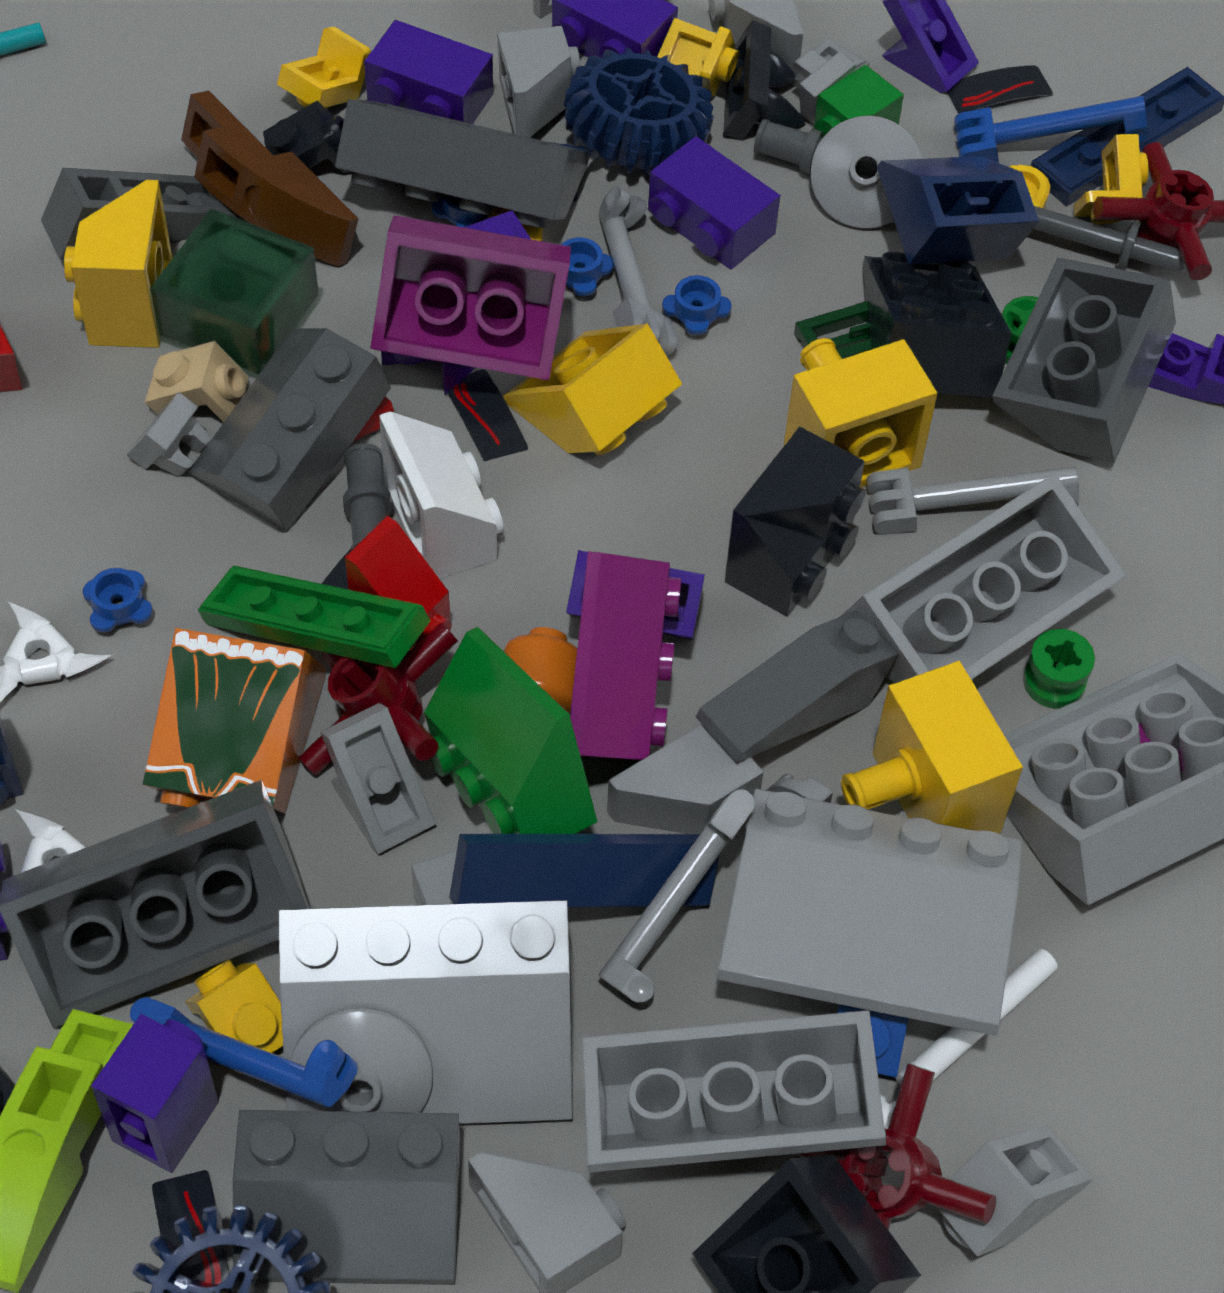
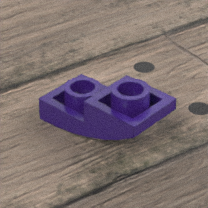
(1191, 369)

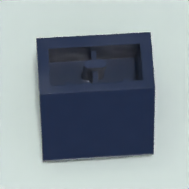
(957, 208)

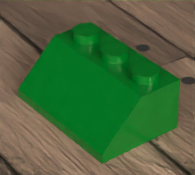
(507, 744)

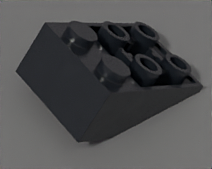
(942, 317)

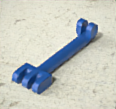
(980, 136)
(321, 1080)

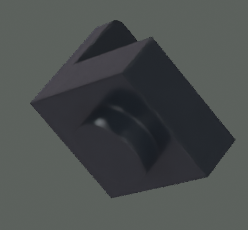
(309, 133)

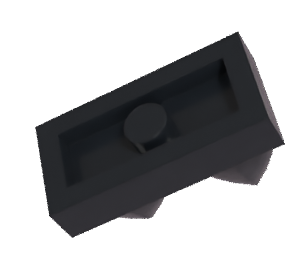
(748, 91)

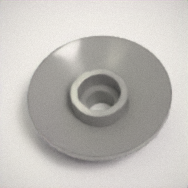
(834, 178)
(387, 1057)

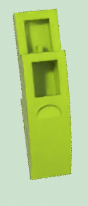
(45, 1133)

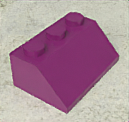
(470, 297)
(622, 656)

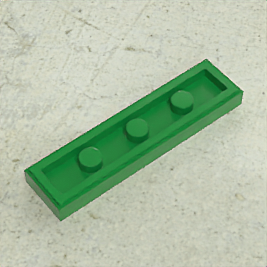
(315, 616)

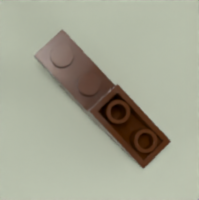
(265, 188)

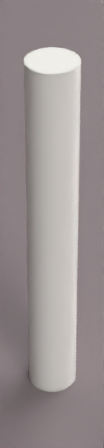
(957, 1040)

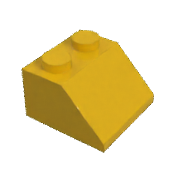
(115, 265)
(598, 389)

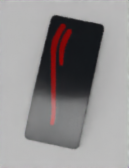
(998, 86)
(487, 416)
(188, 1198)

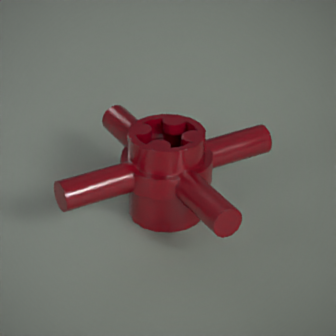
(1171, 212)
(362, 684)
(909, 1155)

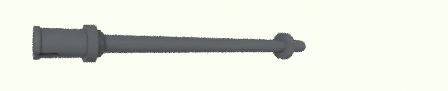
(800, 146)

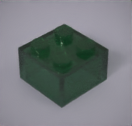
(235, 289)

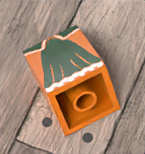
(231, 718)

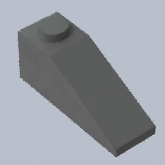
(88, 190)
(801, 687)

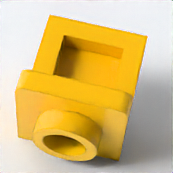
(704, 52)
(330, 75)
(1123, 175)
(239, 1005)

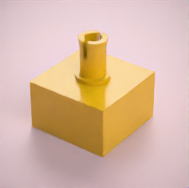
(866, 403)
(939, 755)

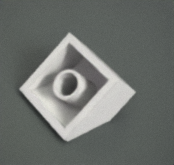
(438, 495)

